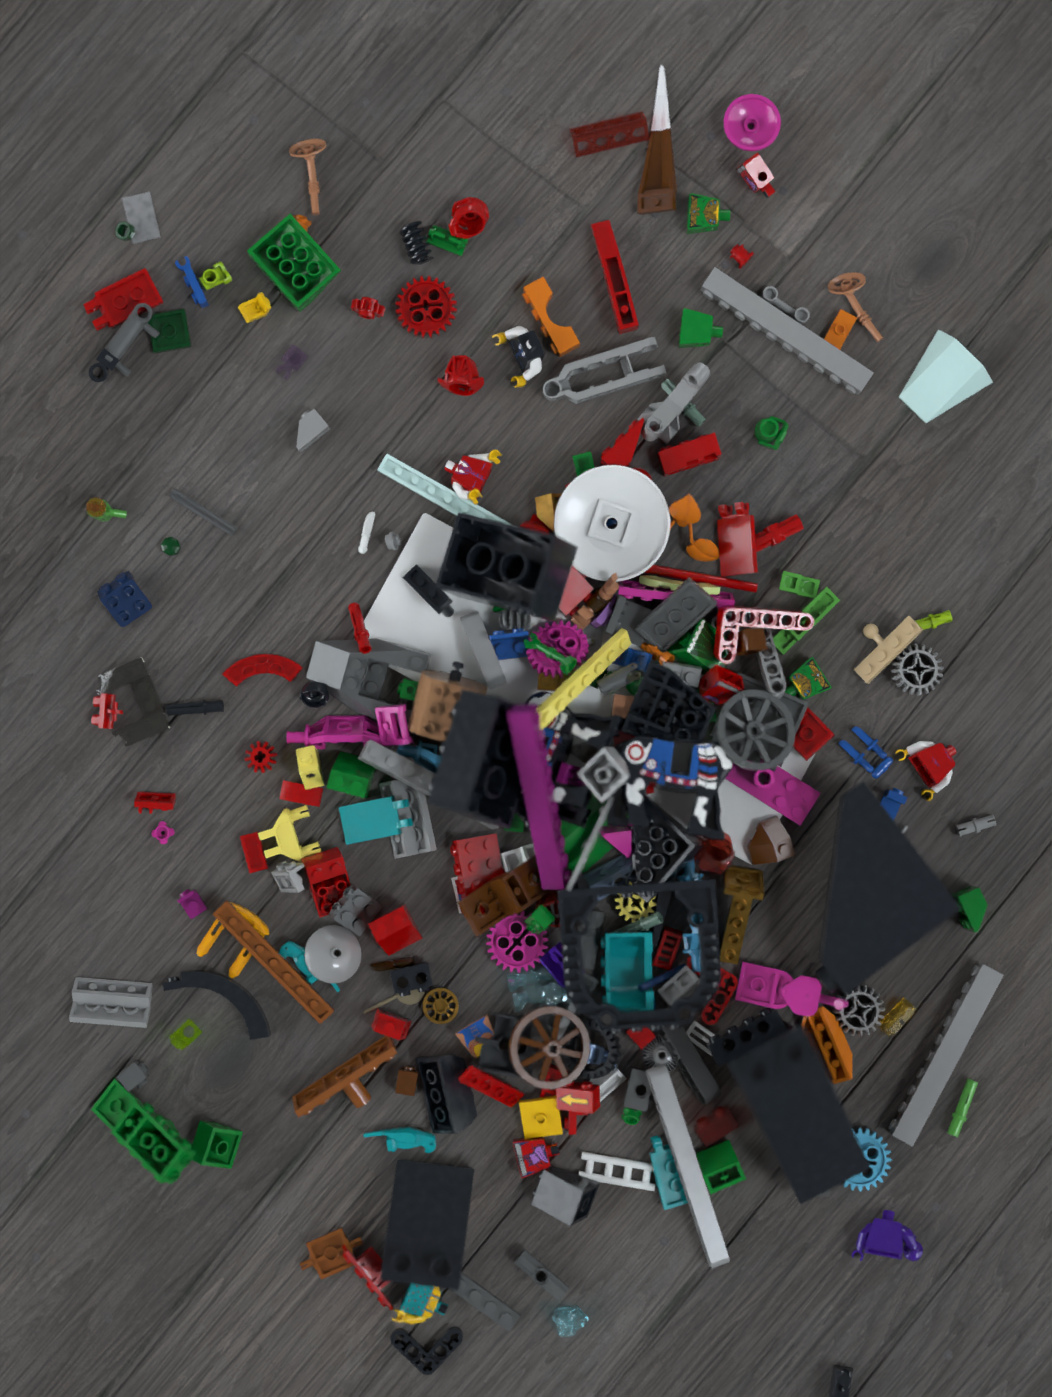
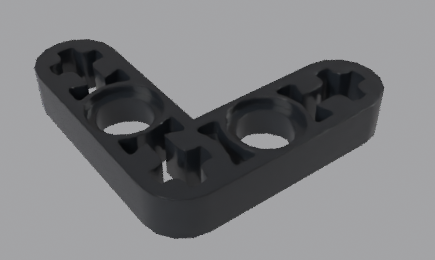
(431, 1354)

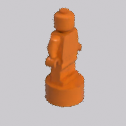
(657, 654)

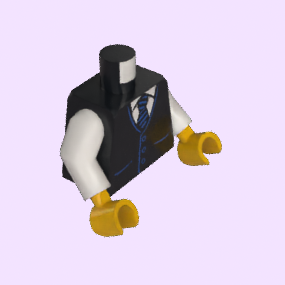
(526, 351)

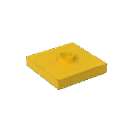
(540, 1117)

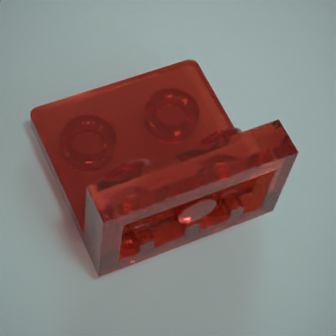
(716, 1125)

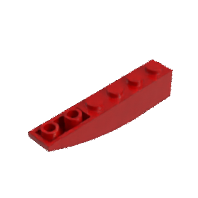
(615, 277)

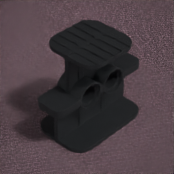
(497, 1059)

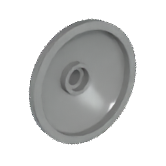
(321, 957)

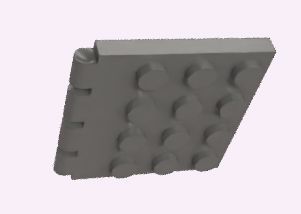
(795, 705)

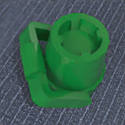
(768, 431)

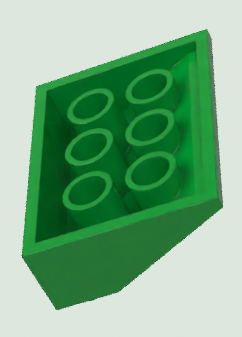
(294, 262)
(577, 836)

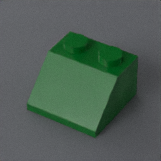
(215, 1144)

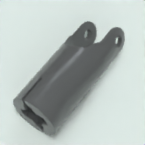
(618, 679)

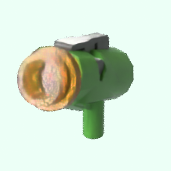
(102, 511)

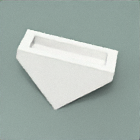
(609, 1082)

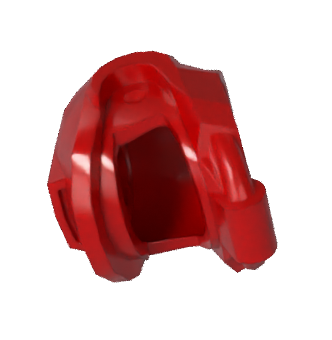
(468, 213)

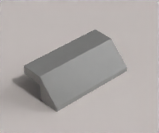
(414, 838)
(111, 1002)

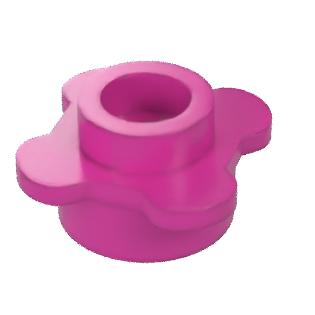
(163, 827)

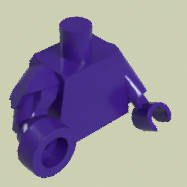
(885, 1239)

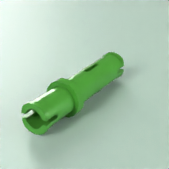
(962, 1108)

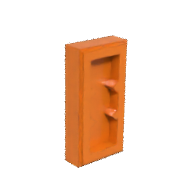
(840, 328)

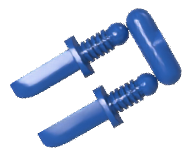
(882, 767)

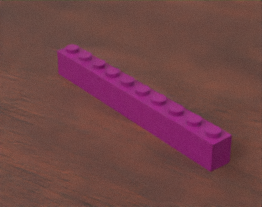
(539, 796)

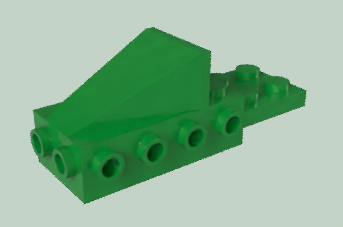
(144, 1133)

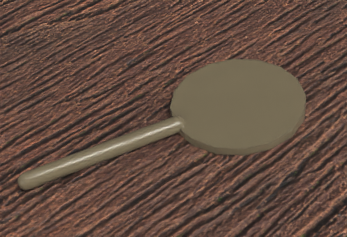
(411, 999)

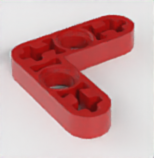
(724, 974)

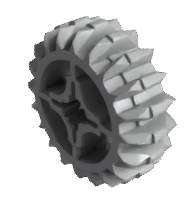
(917, 661)
(867, 1007)

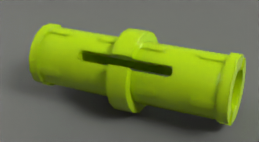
(933, 621)

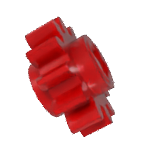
(367, 308)

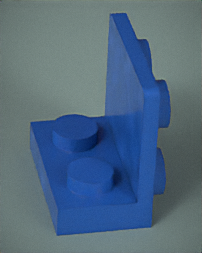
(510, 644)

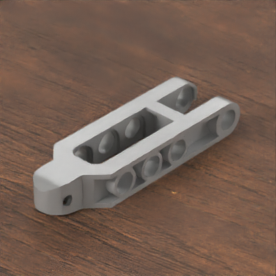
(560, 388)

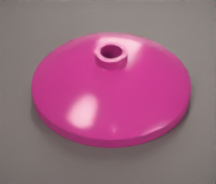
(756, 111)

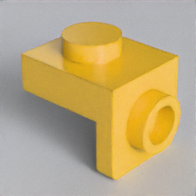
(255, 308)

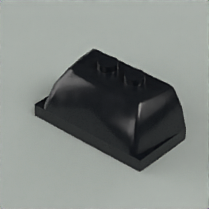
(447, 1099)

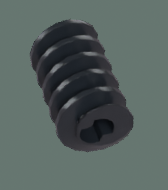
(415, 243)

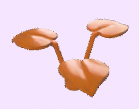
(685, 513)

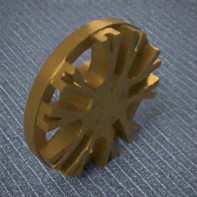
(440, 1005)

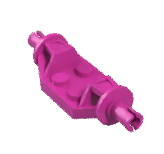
(337, 729)

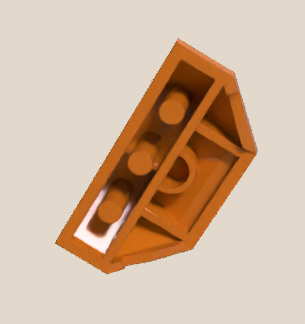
(830, 1044)

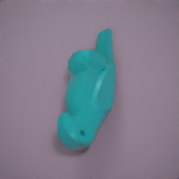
(297, 952)
(406, 1138)

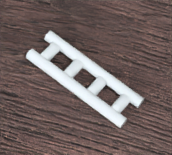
(608, 1178)

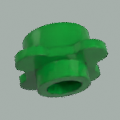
(631, 1116)

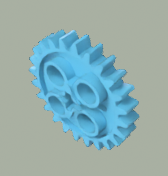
(866, 1142)

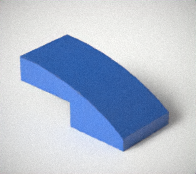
(631, 656)

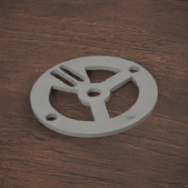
(588, 845)

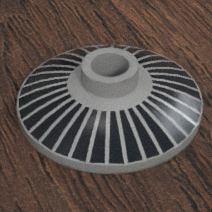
(651, 1051)

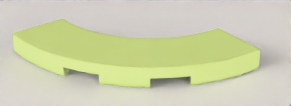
(655, 581)

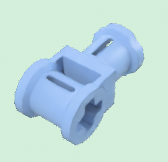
(597, 1054)

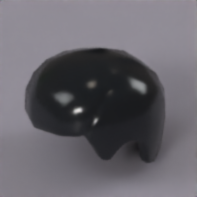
(314, 694)

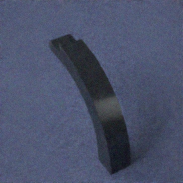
(239, 996)

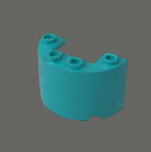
(626, 966)

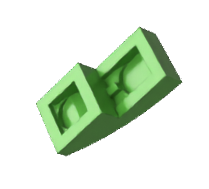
(799, 585)

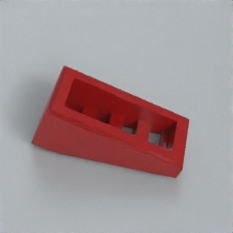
(673, 933)

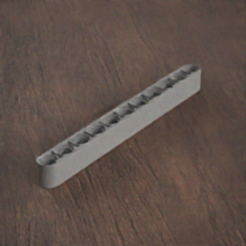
(687, 1165)

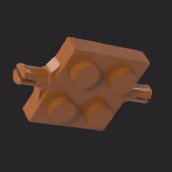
(327, 1253)

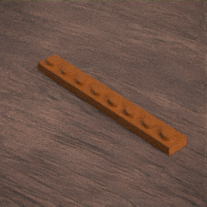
(273, 961)

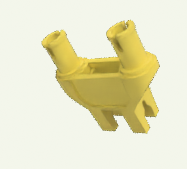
(287, 838)

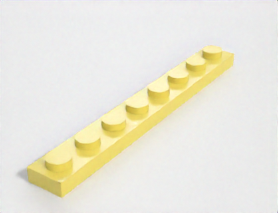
(583, 677)

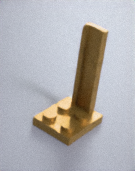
(745, 886)

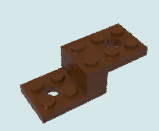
(503, 896)

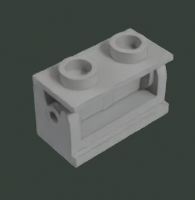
(679, 986)

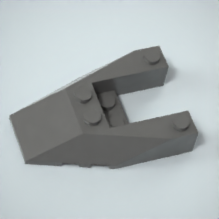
(359, 677)

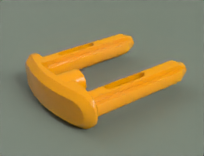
(241, 959)

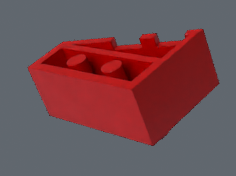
(689, 454)

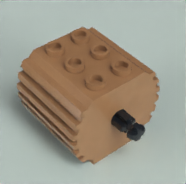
(435, 700)

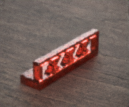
(607, 128)

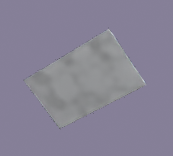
(141, 215)

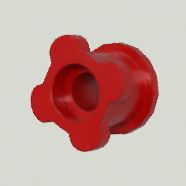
(741, 255)

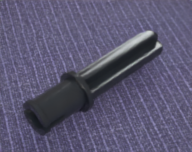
(195, 707)

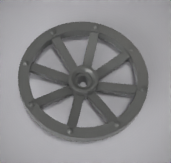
(758, 728)

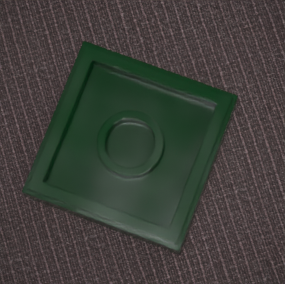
(172, 329)

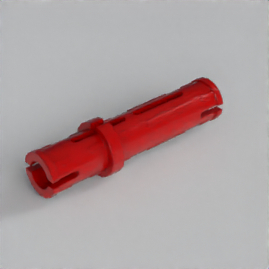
(361, 633)

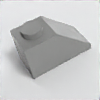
(310, 429)

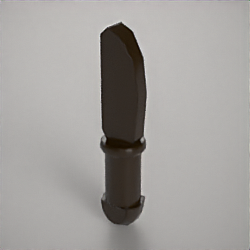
(388, 965)

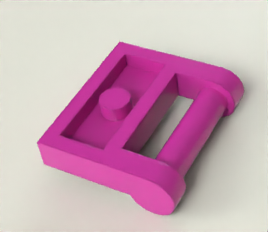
(388, 725)

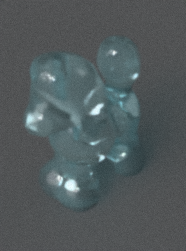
(532, 991)

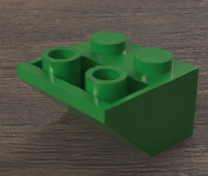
(972, 907)
(720, 1166)

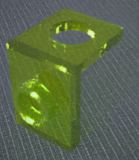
(178, 1038)

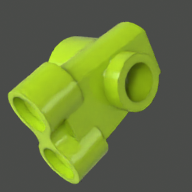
(217, 275)

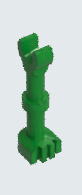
(567, 663)

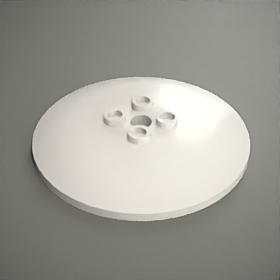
(640, 518)

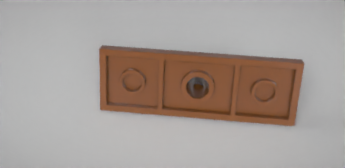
(346, 1078)

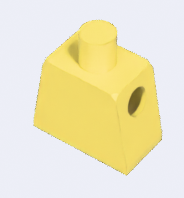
(309, 762)

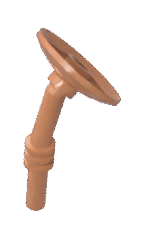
(309, 152)
(847, 288)

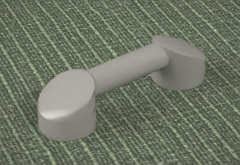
(800, 315)

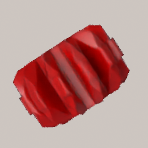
(256, 752)

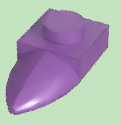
(602, 617)

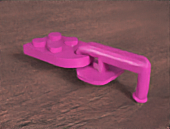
(765, 988)

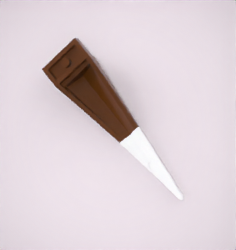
(658, 180)

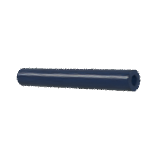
(660, 978)

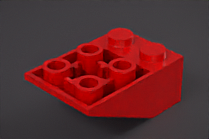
(625, 444)
(326, 878)

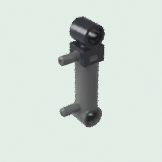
(121, 342)

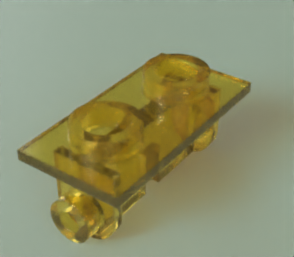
(902, 1010)

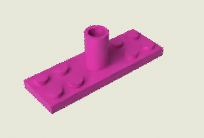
(634, 588)
(780, 792)

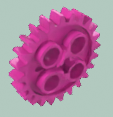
(567, 637)
(531, 953)

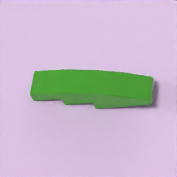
(818, 608)

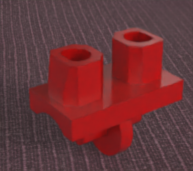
(107, 712)

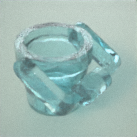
(567, 1320)

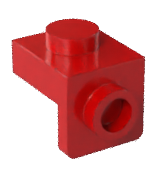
(570, 1121)

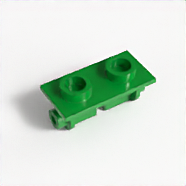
(443, 239)

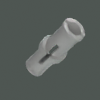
(975, 825)

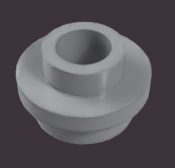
(392, 540)

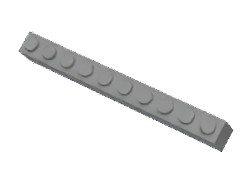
(786, 331)
(945, 1054)

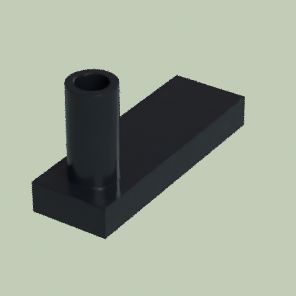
(426, 589)

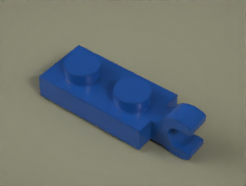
(191, 281)

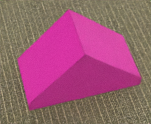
(619, 837)

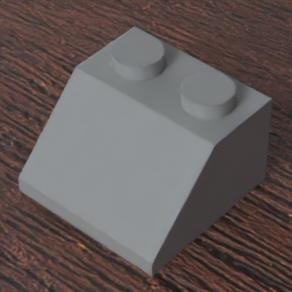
(604, 773)

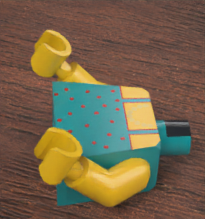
(420, 1304)

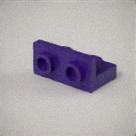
(554, 964)

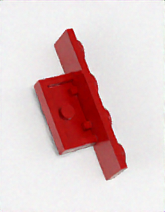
(491, 1086)
(369, 1266)

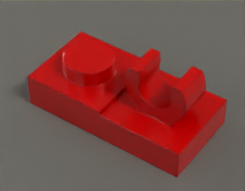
(154, 800)

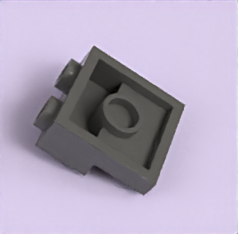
(355, 909)

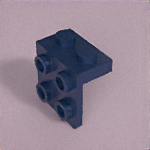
(124, 599)

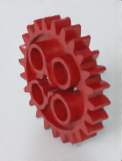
(423, 290)

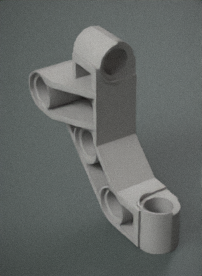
(662, 418)

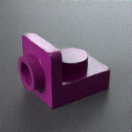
(192, 903)

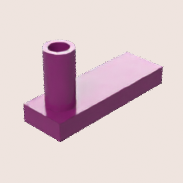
(569, 776)

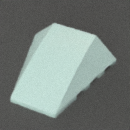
(943, 378)

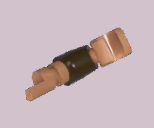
(596, 603)

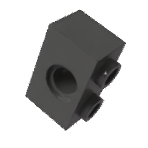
(633, 1099)

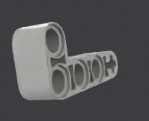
(483, 650)

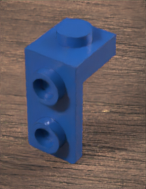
(892, 800)

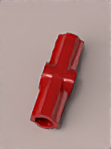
(778, 532)

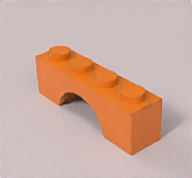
(562, 338)

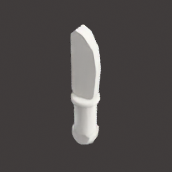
(368, 523)

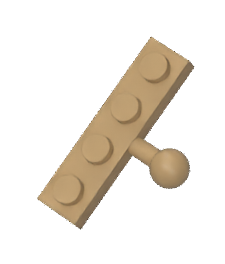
(887, 648)

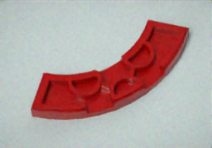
(262, 664)

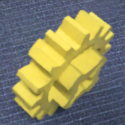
(628, 907)

